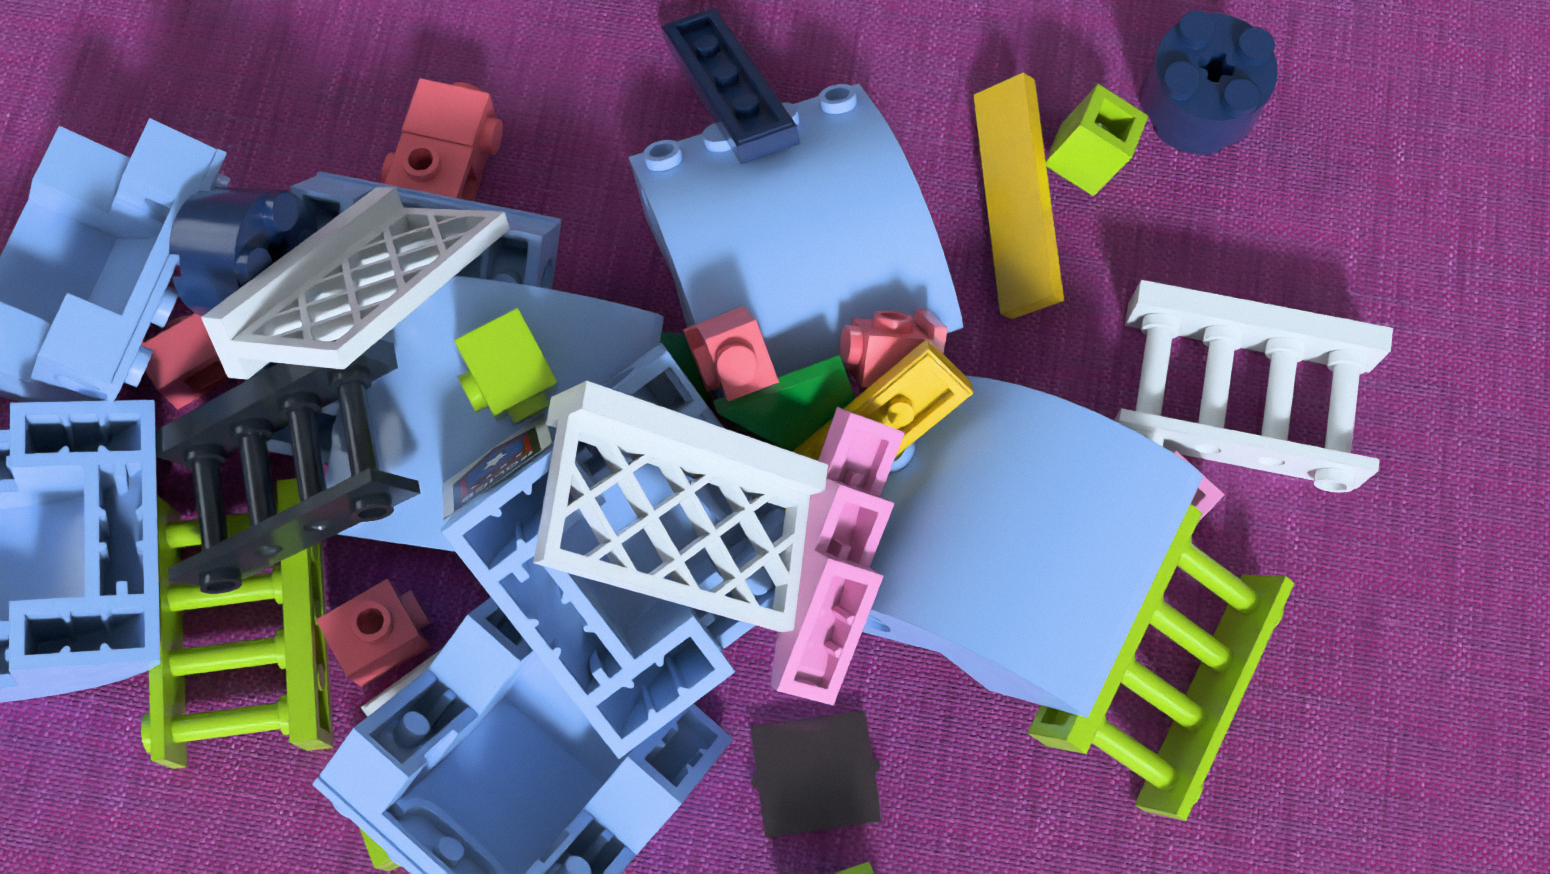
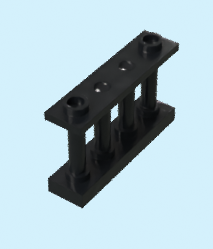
(245, 423)

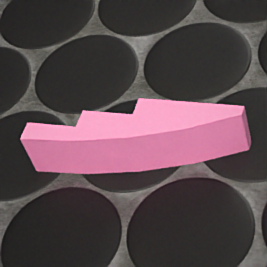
(837, 555)

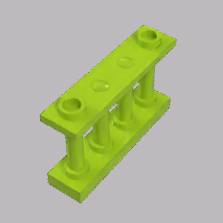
(298, 648)
(1207, 709)

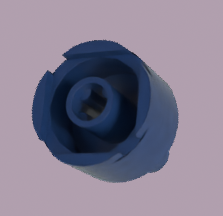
(1209, 82)
(231, 238)

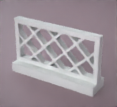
(347, 284)
(680, 448)

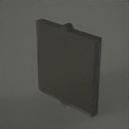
(815, 774)

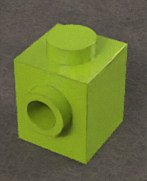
(1096, 140)
(505, 369)

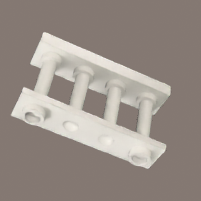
(1285, 338)

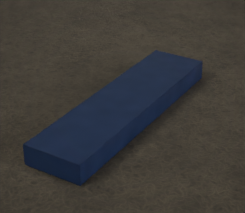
(730, 86)

